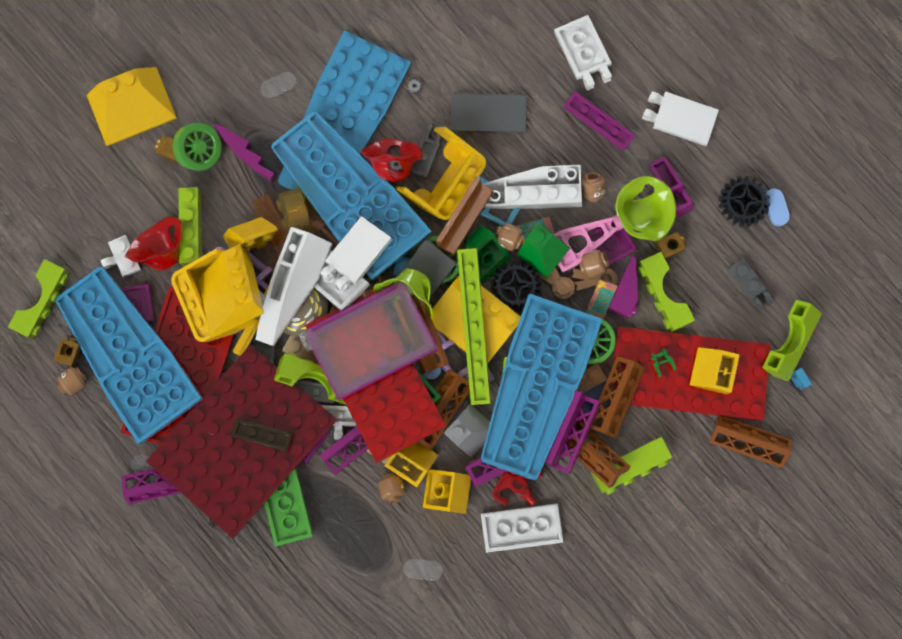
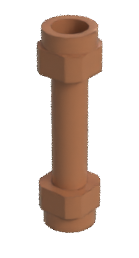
(320, 226)

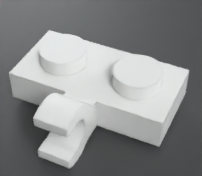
(119, 248)
(344, 418)

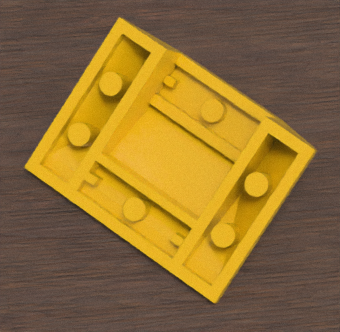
(130, 104)

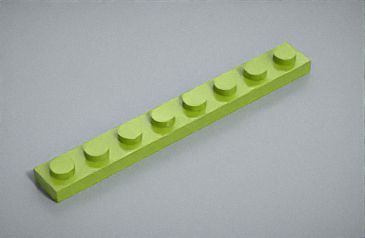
(474, 326)

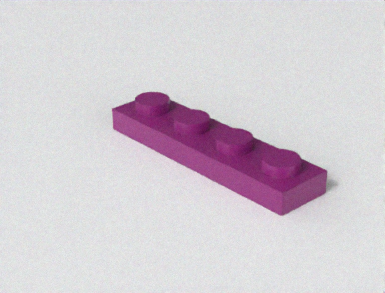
(599, 121)

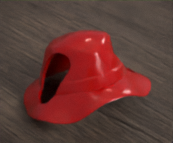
(379, 158)
(156, 245)

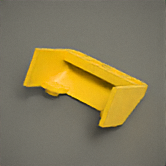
(447, 194)
(188, 292)

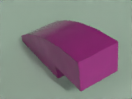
(663, 171)

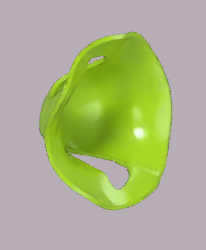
(648, 215)
(418, 283)

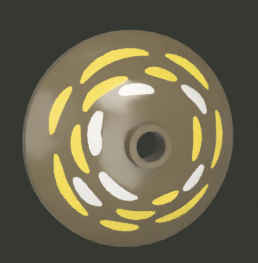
(312, 308)

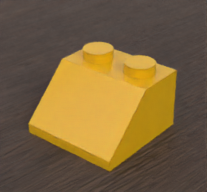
(447, 491)

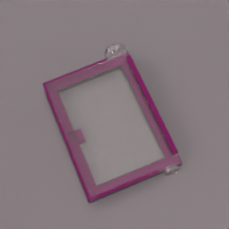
(370, 340)

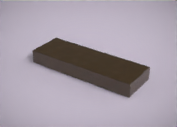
(262, 435)

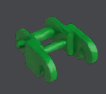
(667, 359)

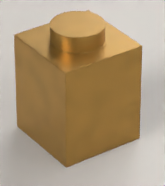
(165, 150)

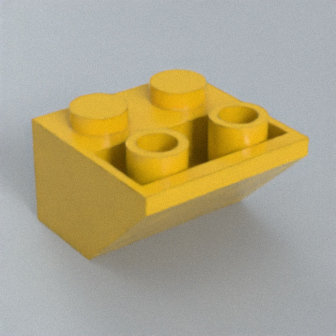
(250, 234)
(714, 370)
(412, 463)

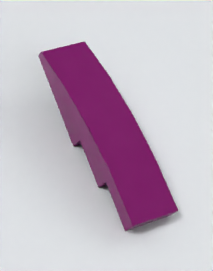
(241, 149)

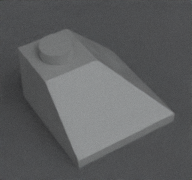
(468, 430)

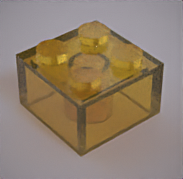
(295, 211)

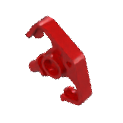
(517, 485)

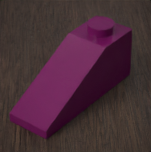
(626, 294)

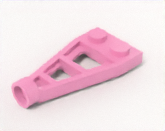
(573, 259)

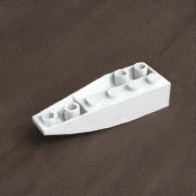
(538, 189)
(291, 282)

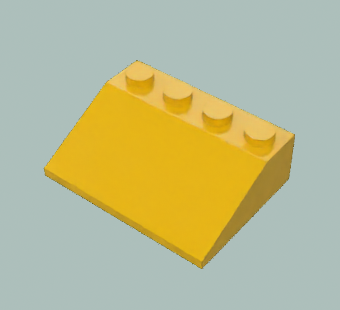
(230, 291)
(498, 319)

